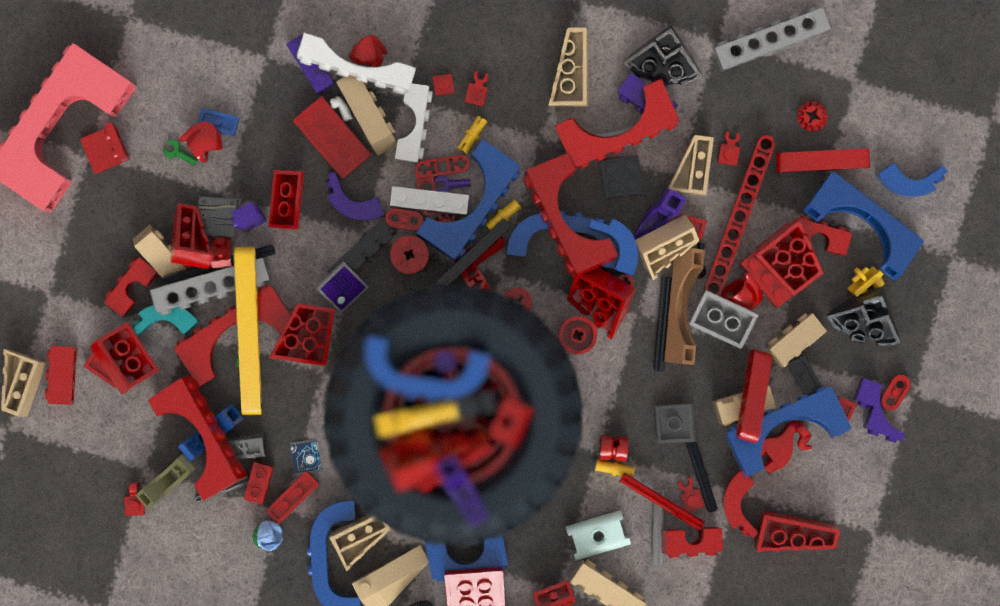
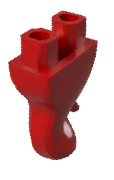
(780, 447)

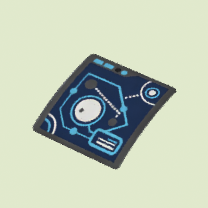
(306, 456)

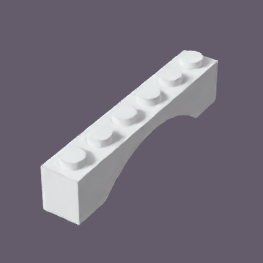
(394, 76)

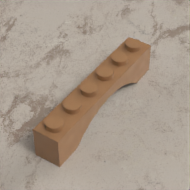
(679, 342)

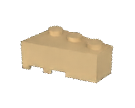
(694, 167)
(795, 339)

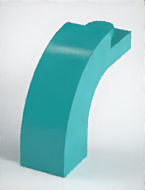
(182, 319)

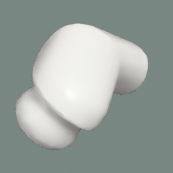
(343, 108)

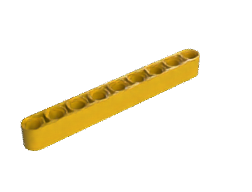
(248, 330)

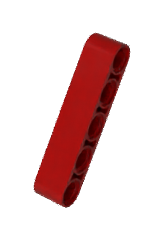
(823, 160)
(754, 396)

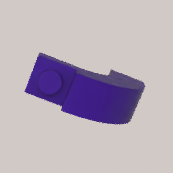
(358, 211)
(462, 491)

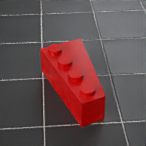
(794, 533)

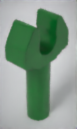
(179, 153)

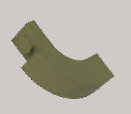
(165, 482)

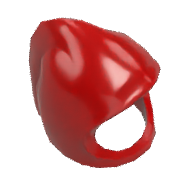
(368, 52)
(201, 139)
(745, 292)

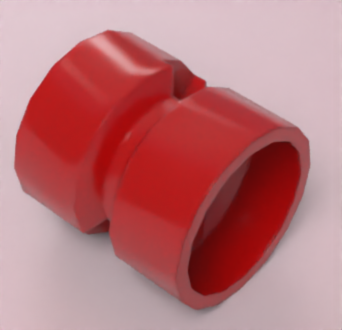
(613, 448)

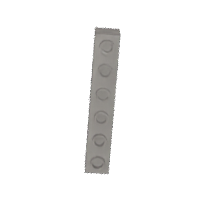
(818, 22)
(160, 294)

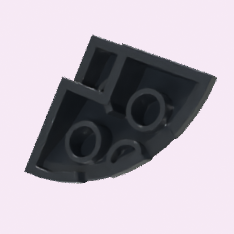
(664, 58)
(866, 318)

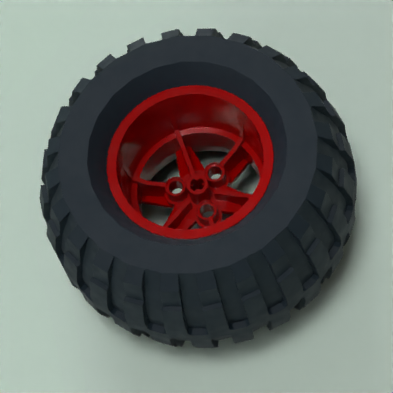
(523, 365)

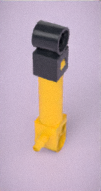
(436, 413)

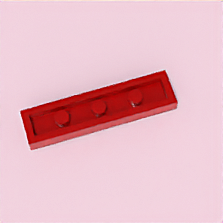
(479, 447)

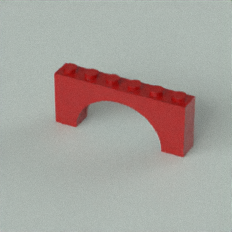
(585, 146)
(579, 253)
(198, 349)
(221, 464)

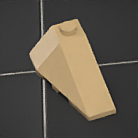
(389, 580)

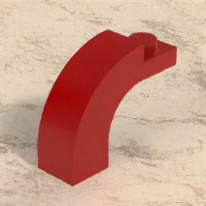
(731, 503)

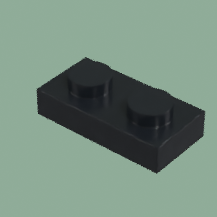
(804, 375)

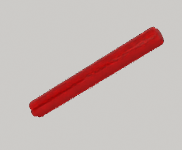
(661, 501)

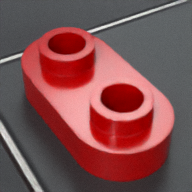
(404, 219)
(895, 393)

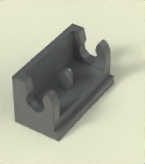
(247, 445)

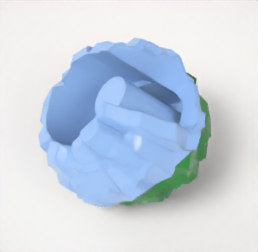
(267, 535)

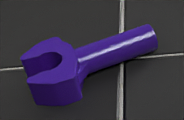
(451, 183)

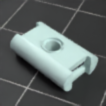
(612, 535)

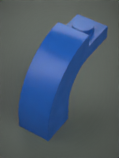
(900, 185)
(626, 244)
(226, 420)

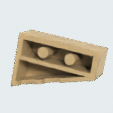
(665, 244)
(156, 251)
(21, 382)
(728, 408)
(356, 538)

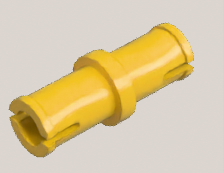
(472, 135)
(505, 213)
(614, 468)

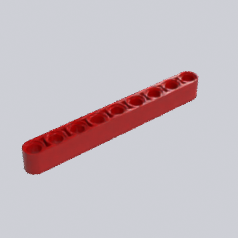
(745, 209)

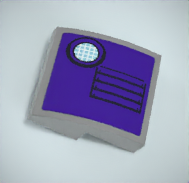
(342, 287)

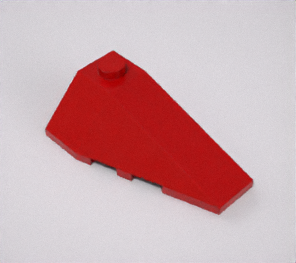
(411, 468)

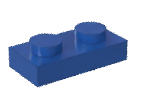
(223, 122)

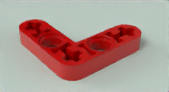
(429, 177)
(495, 247)

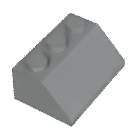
(723, 319)

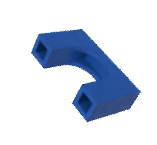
(440, 561)

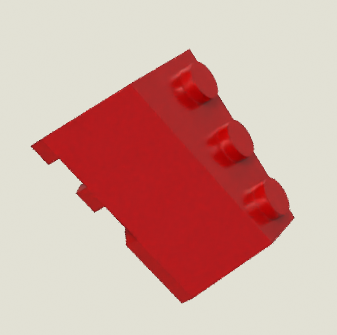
(790, 257)
(602, 298)
(305, 335)

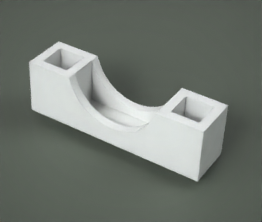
(410, 148)
(429, 200)

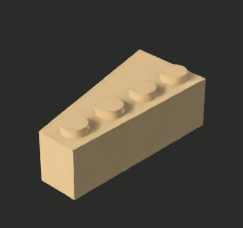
(572, 75)
(368, 114)
(603, 587)

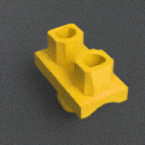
(864, 279)

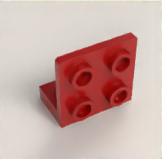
(105, 148)

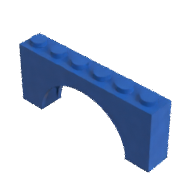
(453, 236)
(897, 240)
(818, 408)

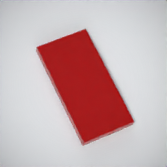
(331, 137)

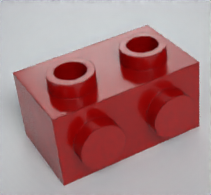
(556, 595)

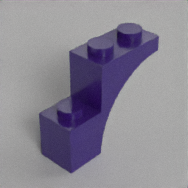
(659, 214)
(869, 394)

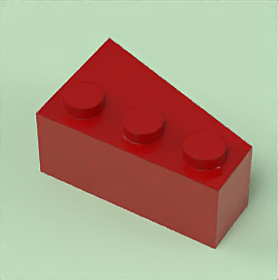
(188, 238)

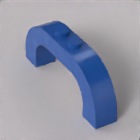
(577, 223)
(432, 389)
(318, 569)

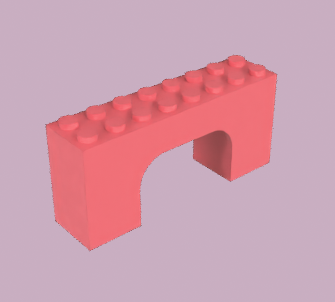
(73, 79)

